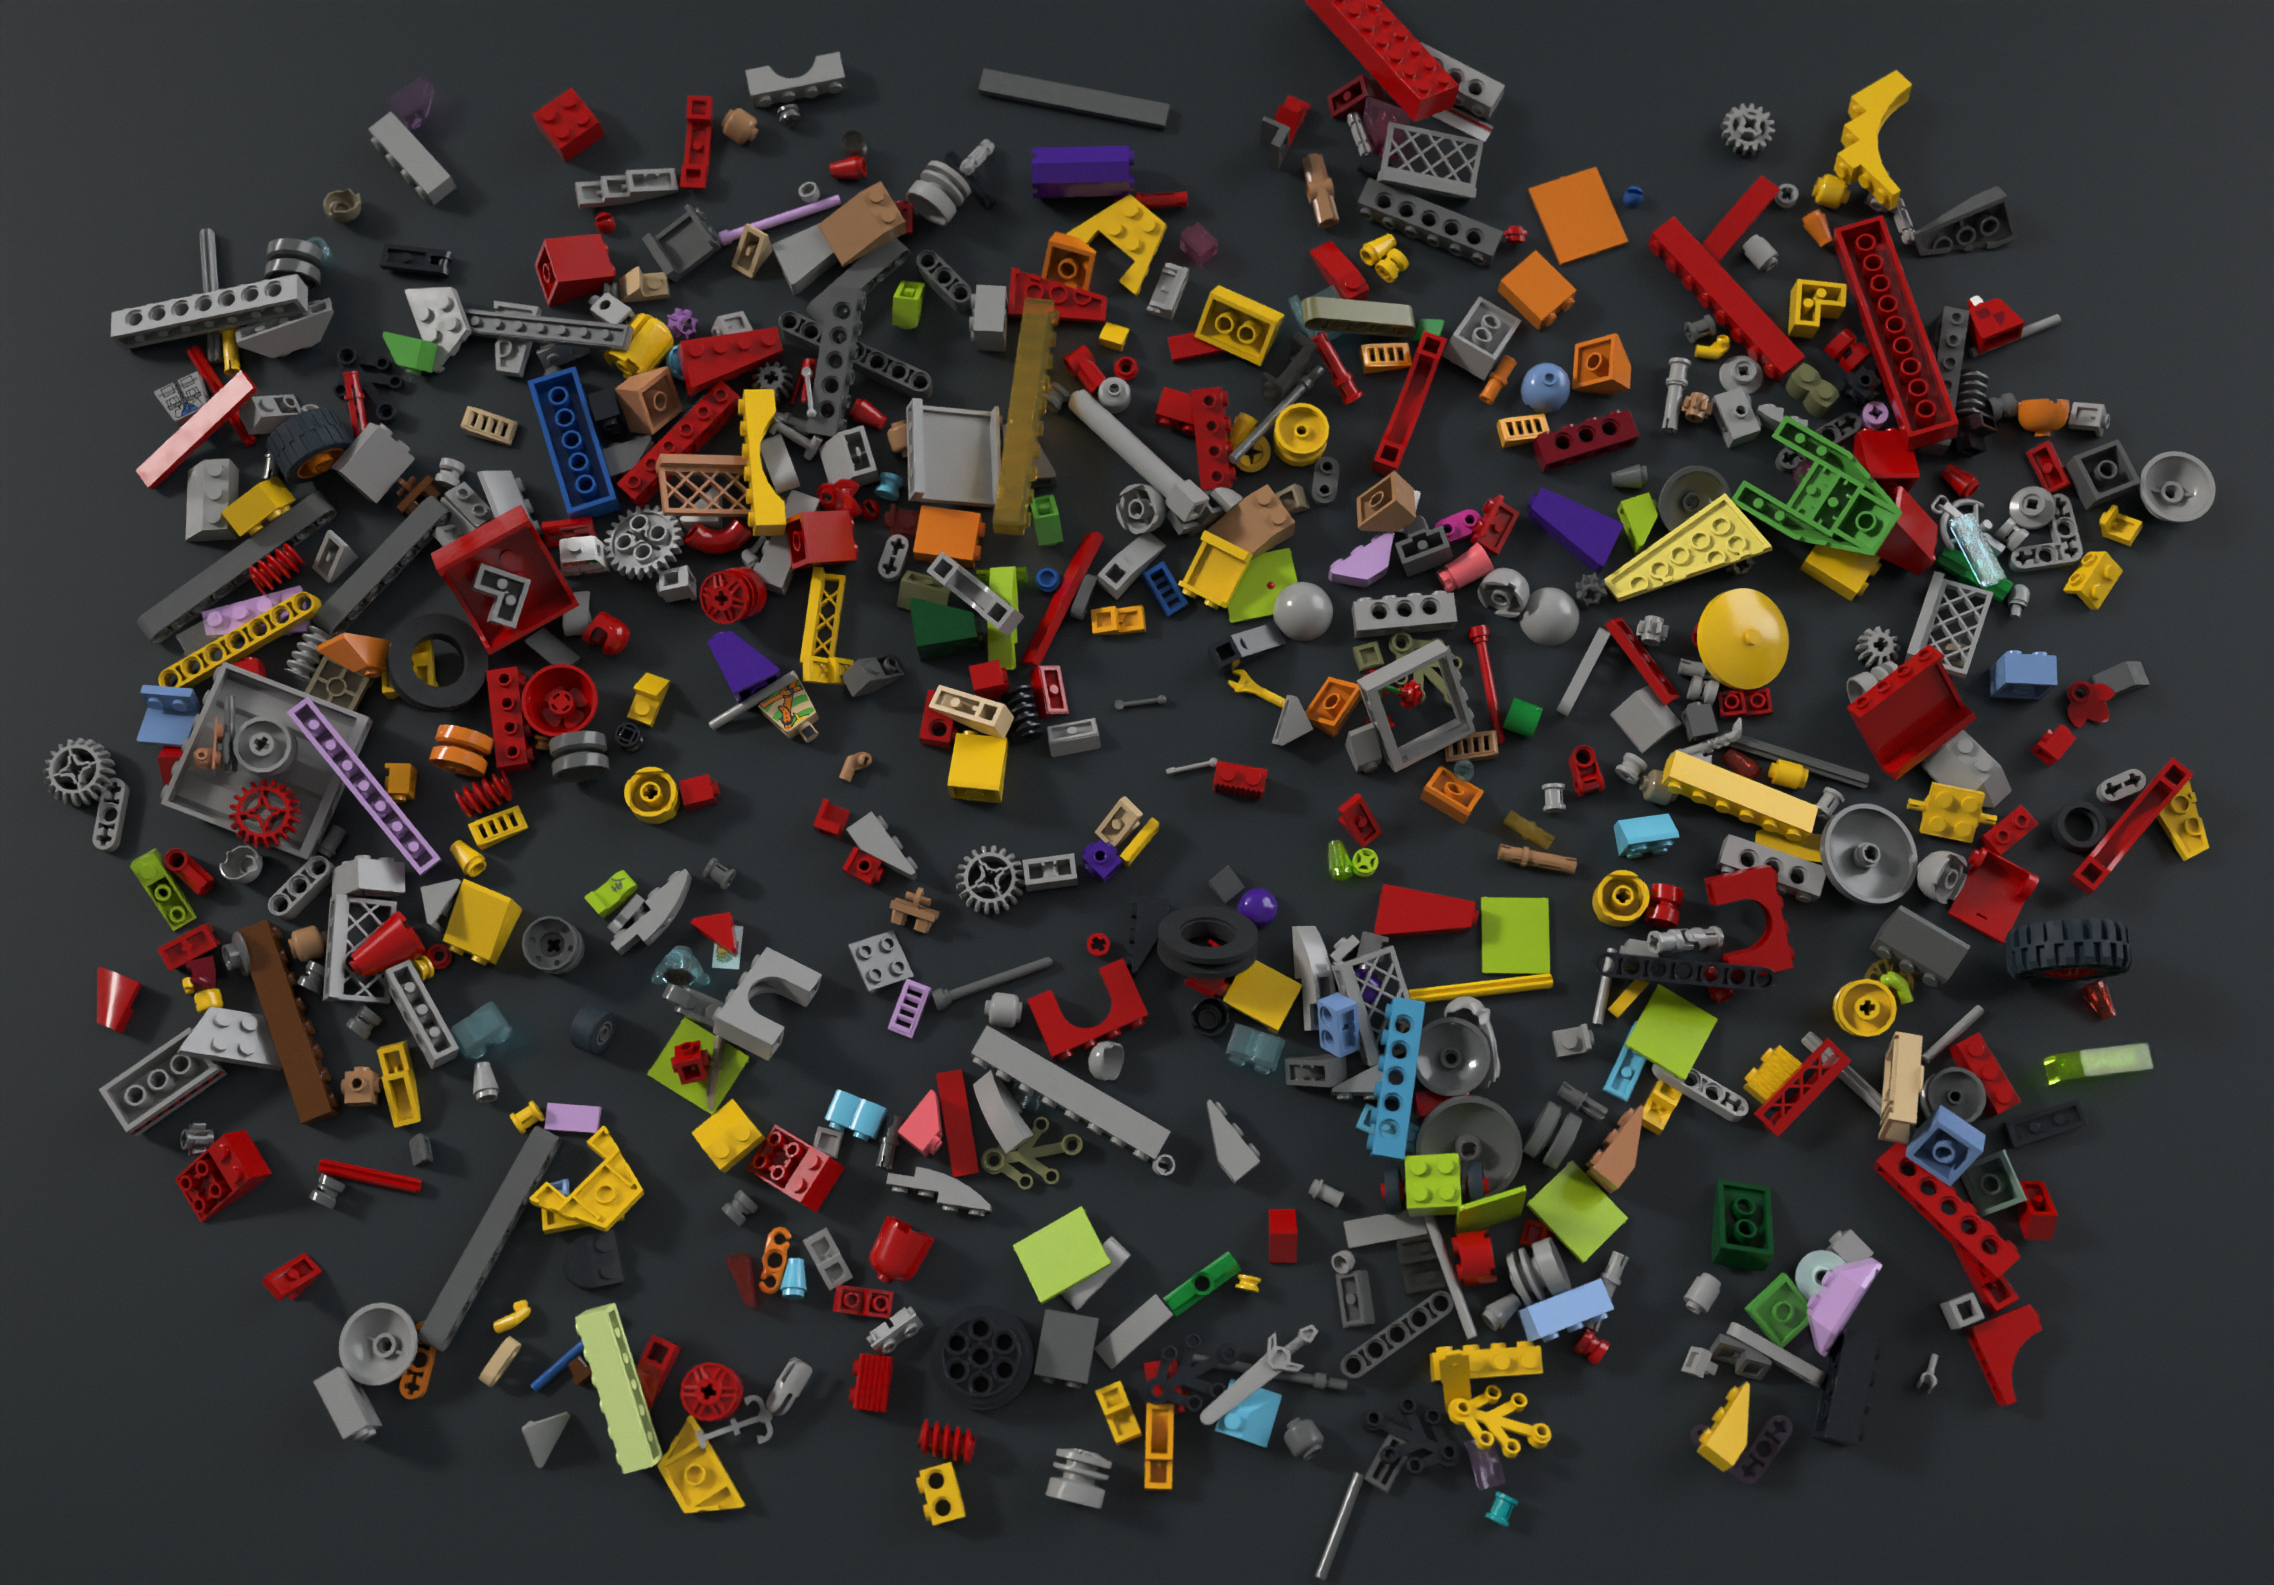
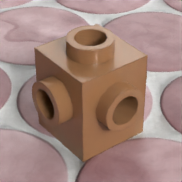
(361, 1087)

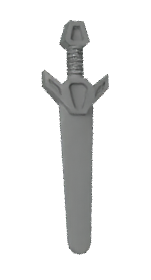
(1270, 1365)

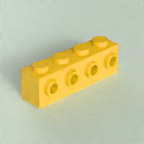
(1494, 1362)

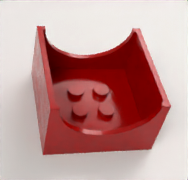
(514, 547)

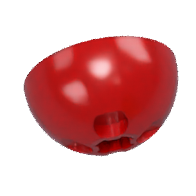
(555, 690)

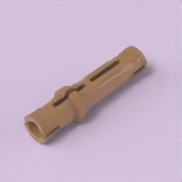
(1525, 856)

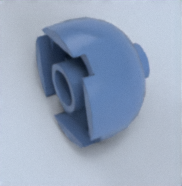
(1545, 388)

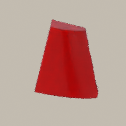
(115, 999)

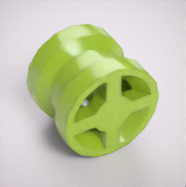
(1367, 858)

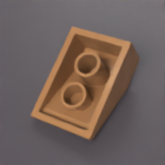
(863, 224)
(1256, 523)

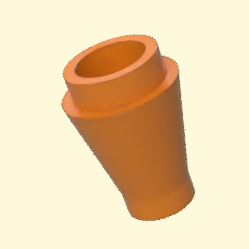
(1818, 227)

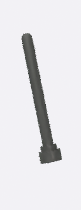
(943, 997)

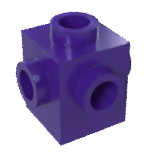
(1105, 868)

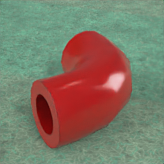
(719, 540)

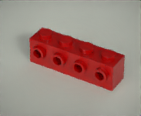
(1212, 438)
(509, 725)

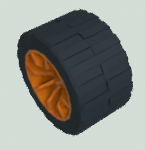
(308, 444)

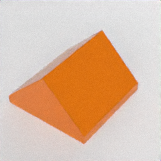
(1333, 705)
(1451, 795)

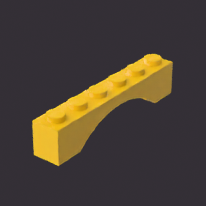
(767, 507)

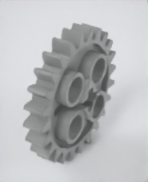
(638, 557)

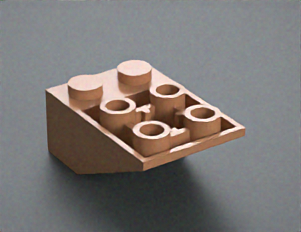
(1618, 1158)

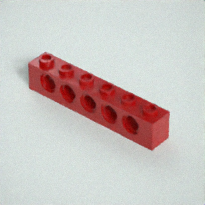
(684, 438)
(1991, 1265)

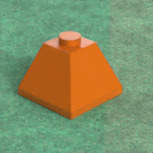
(1069, 261)
(1601, 366)
(358, 653)

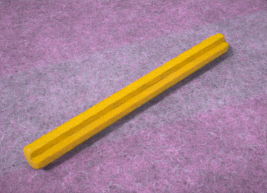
(1482, 988)

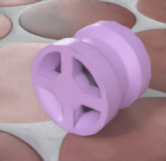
(1869, 420)

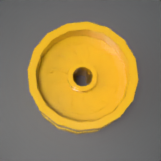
(1300, 434)
(1880, 1006)

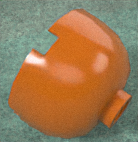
(2042, 415)

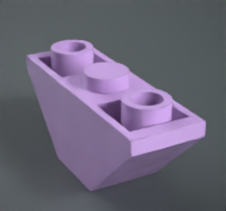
(1365, 563)

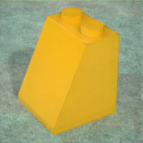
(978, 767)
(481, 923)

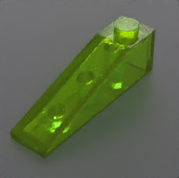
(2097, 1063)

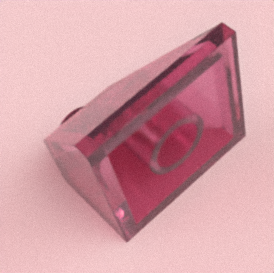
(1376, 121)

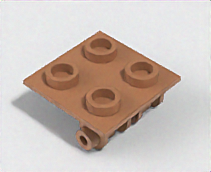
(211, 757)

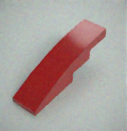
(1740, 218)

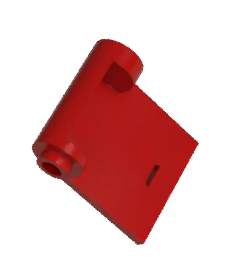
(1992, 894)

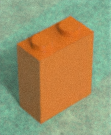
(1537, 290)
(948, 532)

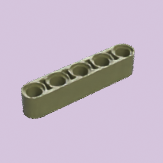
(1358, 317)

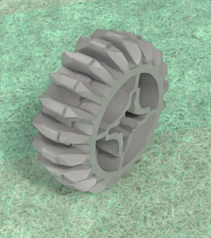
(87, 787)
(999, 873)

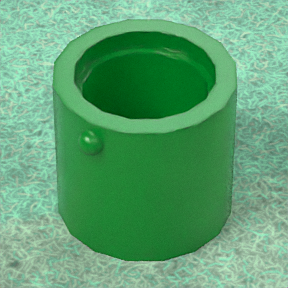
(1522, 717)

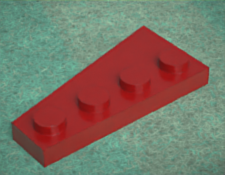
(1072, 303)

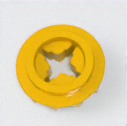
(1259, 459)

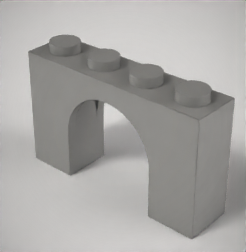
(768, 974)

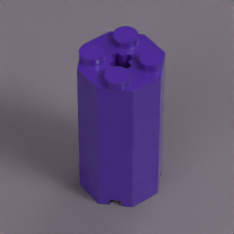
(1082, 171)

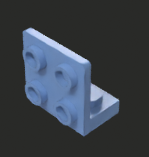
(167, 715)

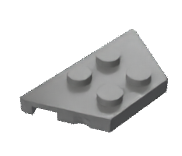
(439, 320)
(232, 1038)

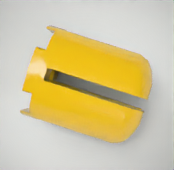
(647, 348)

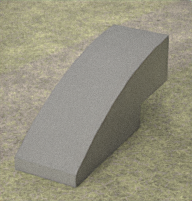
(1001, 1112)
(1133, 1331)

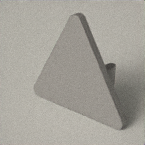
(543, 1435)

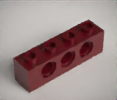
(1552, 457)

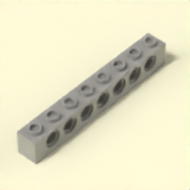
(209, 312)

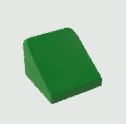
(1432, 326)

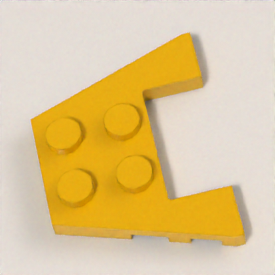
(1132, 230)
(602, 1195)

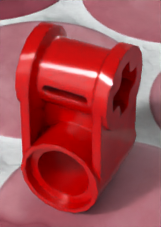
(1586, 776)

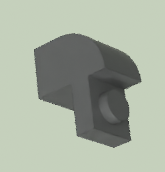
(1210, 515)

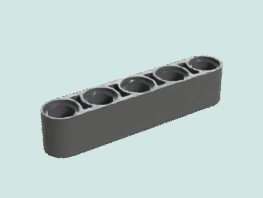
(864, 275)
(1409, 1331)

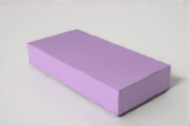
(572, 1118)

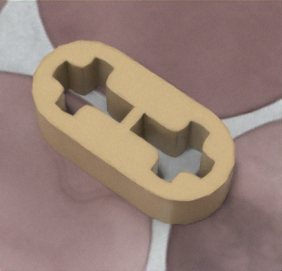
(500, 1361)

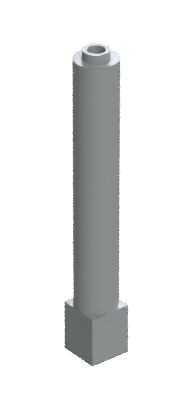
(1181, 496)

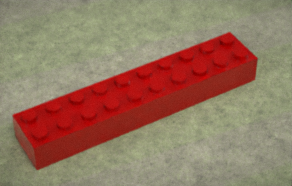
(1895, 333)

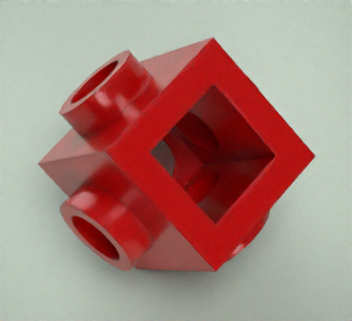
(690, 1062)

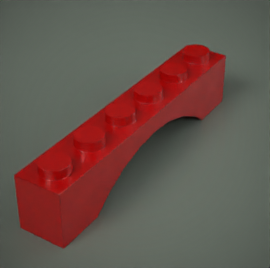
(1409, 404)
(2130, 826)

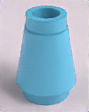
(794, 1279)

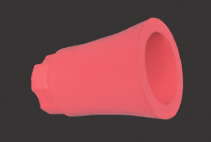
(1465, 569)

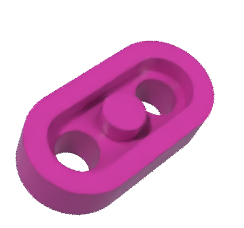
(1459, 527)

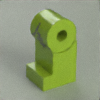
(612, 894)

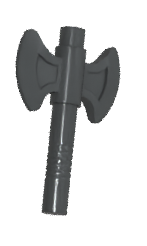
(228, 757)

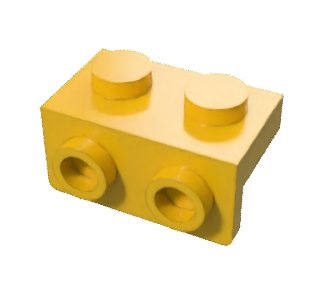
(2094, 578)

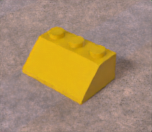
(1239, 325)

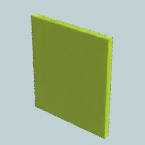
(1252, 596)
(1515, 935)
(1671, 1032)
(695, 1092)
(1490, 1210)
(1577, 1211)
(1062, 1255)

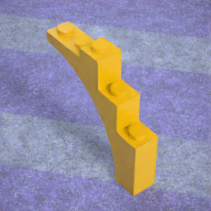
(1860, 137)

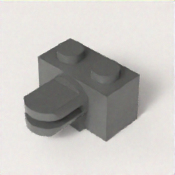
(1423, 547)

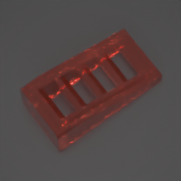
(742, 1272)

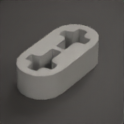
(888, 556)
(2123, 791)

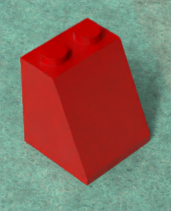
(573, 267)
(1886, 458)
(1913, 536)
(821, 539)

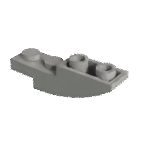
(664, 906)
(1314, 968)
(950, 1191)

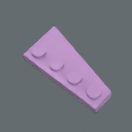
(241, 612)

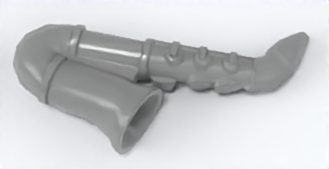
(1714, 743)

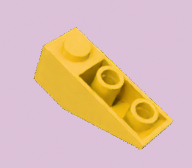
(1729, 1433)

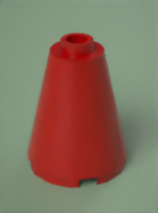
(387, 947)

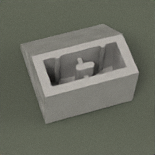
(849, 457)

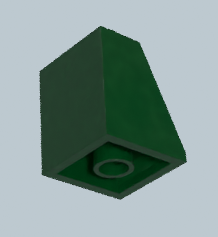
(944, 630)

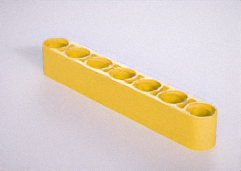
(253, 641)

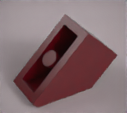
(1353, 96)

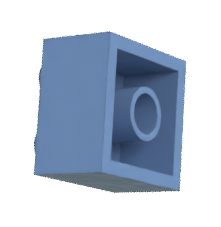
(2023, 675)
(1945, 1145)

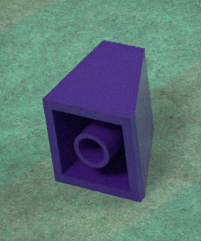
(742, 665)

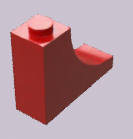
(1997, 1345)

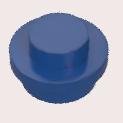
(1047, 580)

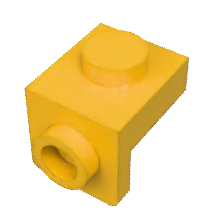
(2119, 527)

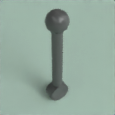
(1119, 704)

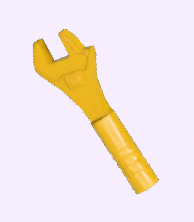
(1247, 685)

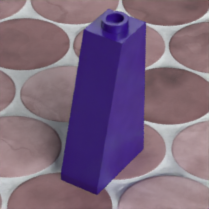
(1575, 527)

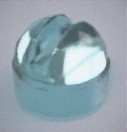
(1461, 773)

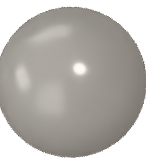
(1302, 611)
(1549, 617)

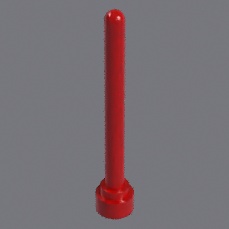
(1479, 636)

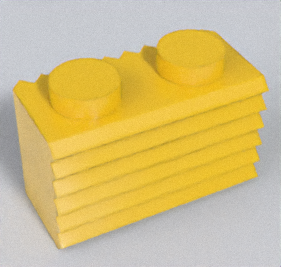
(1775, 1070)

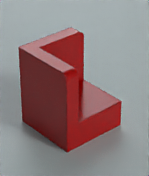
(831, 820)

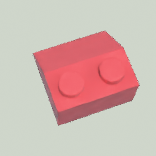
(924, 1126)

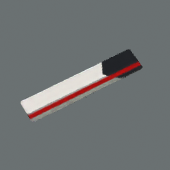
(1465, 123)

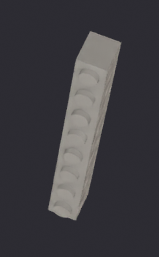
(1070, 1094)

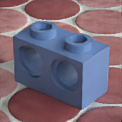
(1338, 1024)

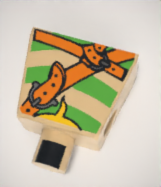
(791, 711)

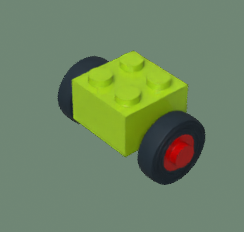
(1432, 1185)

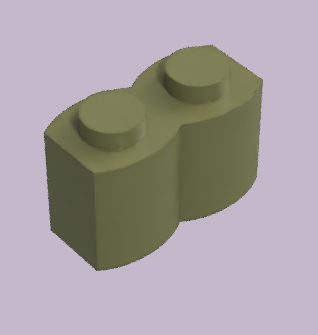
(1808, 387)

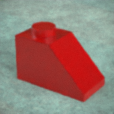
(2036, 1214)

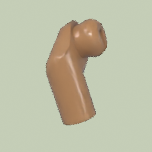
(854, 763)

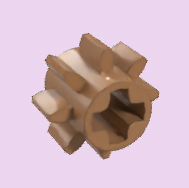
(1696, 407)

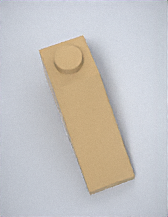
(973, 711)

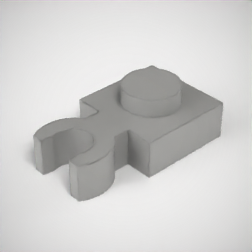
(631, 909)

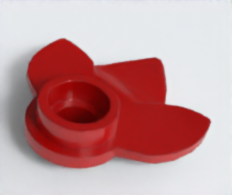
(842, 496)
(2091, 706)

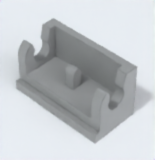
(1168, 291)

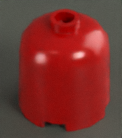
(898, 1251)

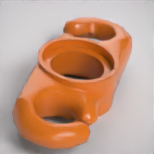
(772, 1247)

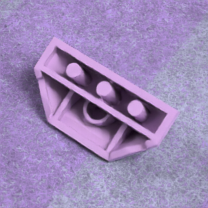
(1838, 1299)

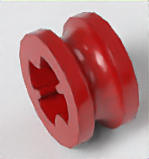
(1100, 936)

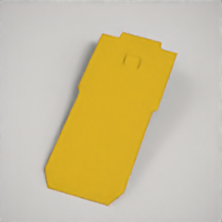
(1807, 849)
(1455, 1377)

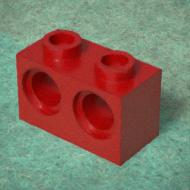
(934, 720)

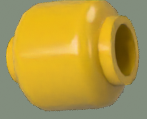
(1831, 191)

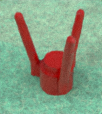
(812, 364)

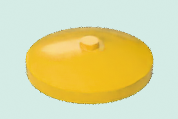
(1742, 639)

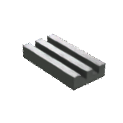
(1377, 1482)

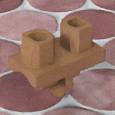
(924, 915)

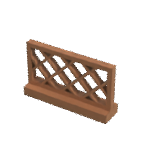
(704, 467)

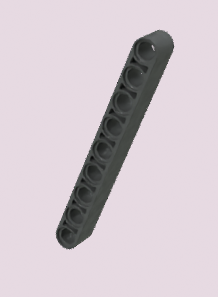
(233, 568)
(489, 1239)

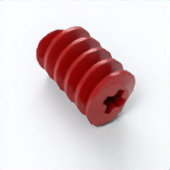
(275, 568)
(485, 794)
(947, 1442)

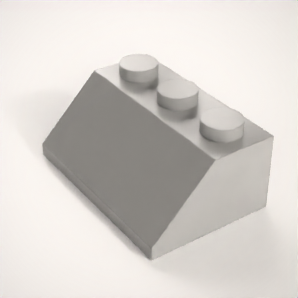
(210, 490)
(505, 493)

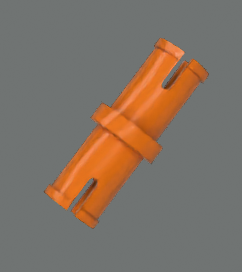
(1498, 379)

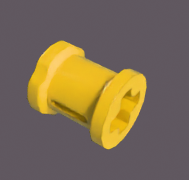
(527, 1117)

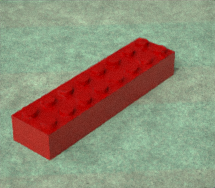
(1390, 55)

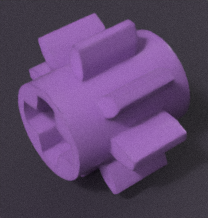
(675, 323)

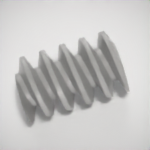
(308, 656)

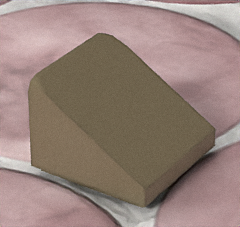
(1293, 499)

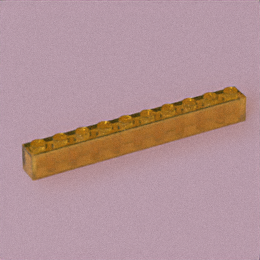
(1024, 417)

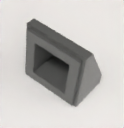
(1226, 884)
(420, 1150)

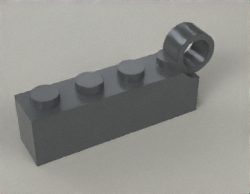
(692, 1004)

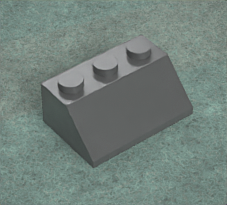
(1919, 947)

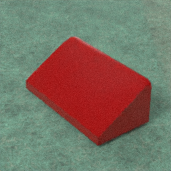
(2049, 468)
(1048, 691)

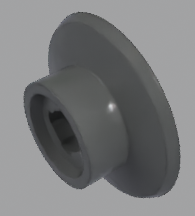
(236, 955)

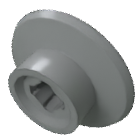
(1731, 378)
(2028, 517)

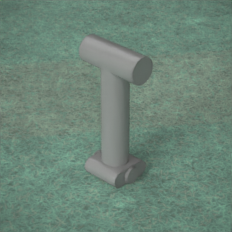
(810, 445)

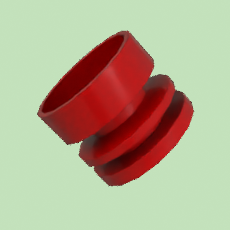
(744, 590)
(725, 1383)

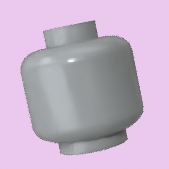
(1114, 394)
(1003, 1010)

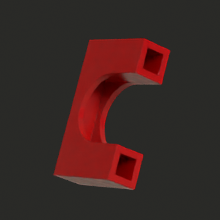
(1760, 886)
(1065, 1038)

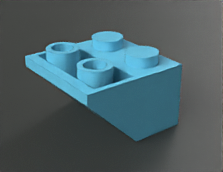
(1645, 835)

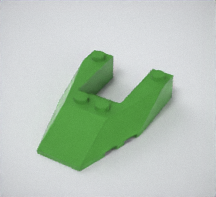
(1834, 503)

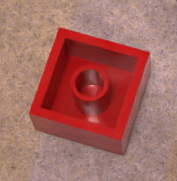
(568, 125)

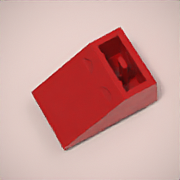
(795, 1168)
(222, 1174)

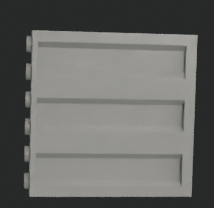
(311, 777)

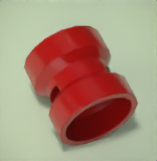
(1591, 1346)

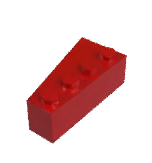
(726, 357)

